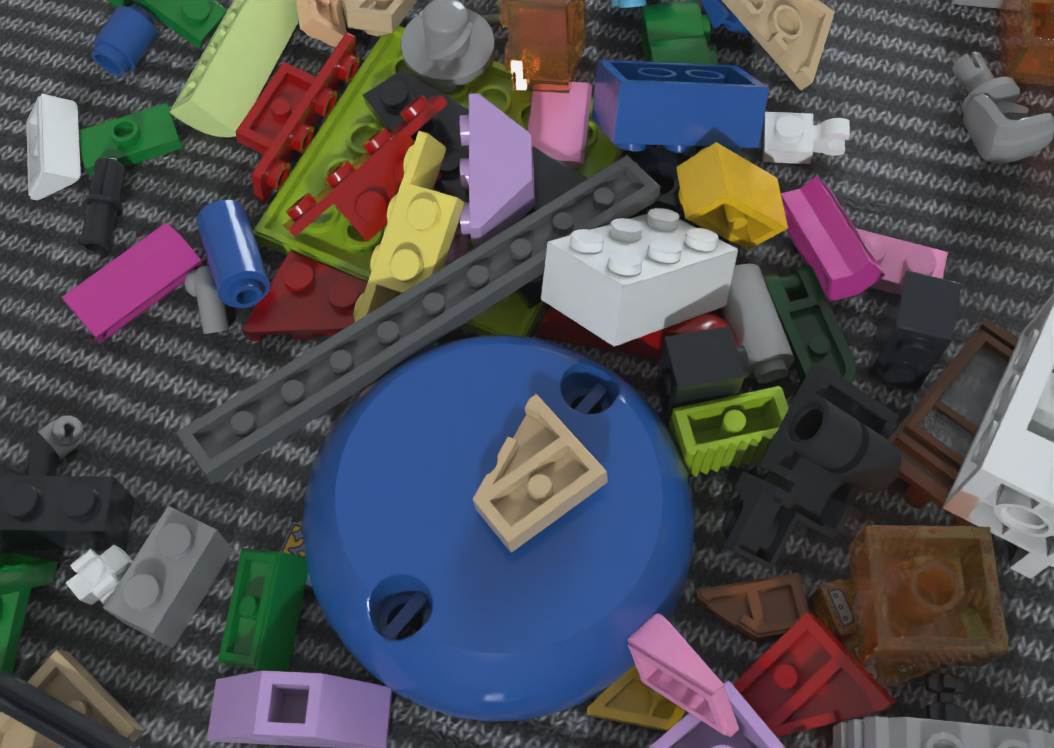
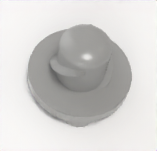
(447, 45)

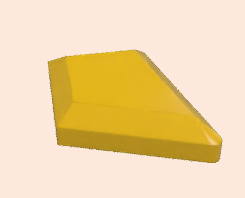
(636, 704)

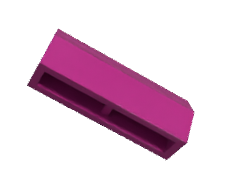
(829, 241)
(132, 282)

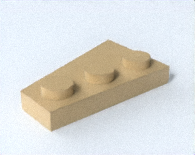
(788, 31)

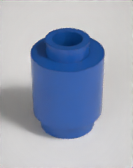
(124, 40)

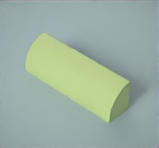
(236, 65)

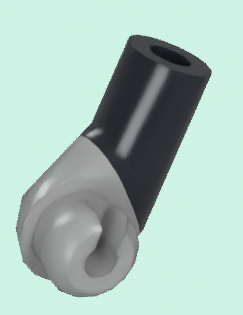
(52, 445)

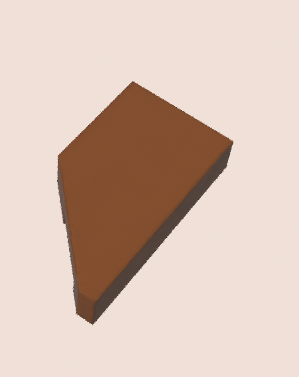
(757, 607)

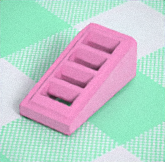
(680, 674)

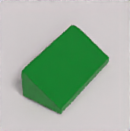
(264, 610)

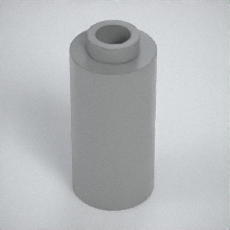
(757, 325)

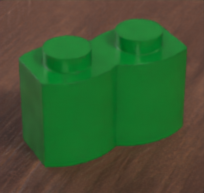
(676, 33)

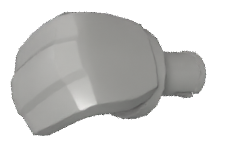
(992, 117)

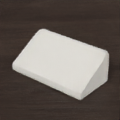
(52, 146)

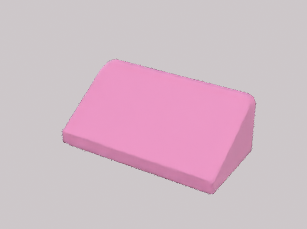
(561, 123)

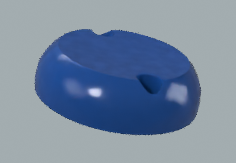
(400, 533)

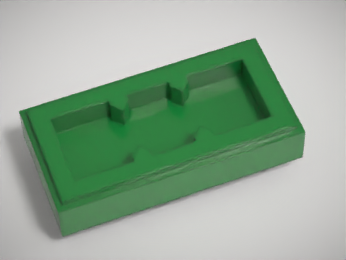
(130, 138)

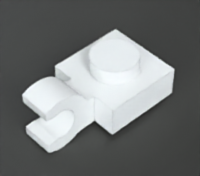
(795, 138)
(98, 575)

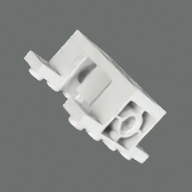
(1011, 460)

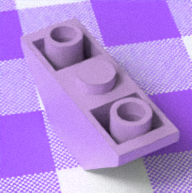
(496, 172)
(300, 710)

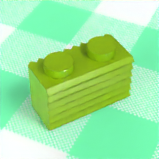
(728, 429)

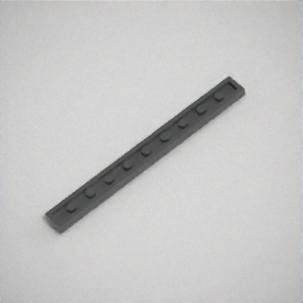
(407, 323)

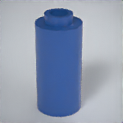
(233, 254)

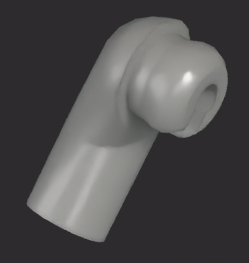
(211, 308)

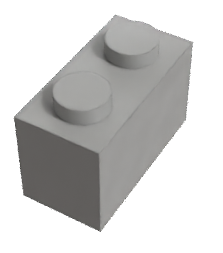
(169, 577)

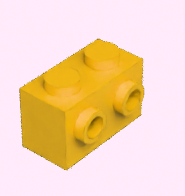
(731, 197)

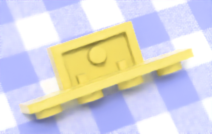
(417, 229)

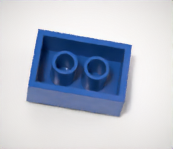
(678, 105)

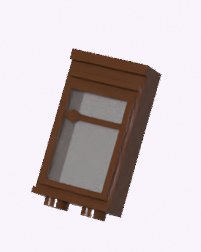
(948, 416)

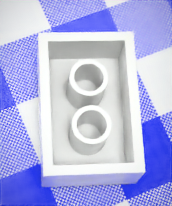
(637, 275)

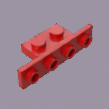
(288, 111)
(368, 185)

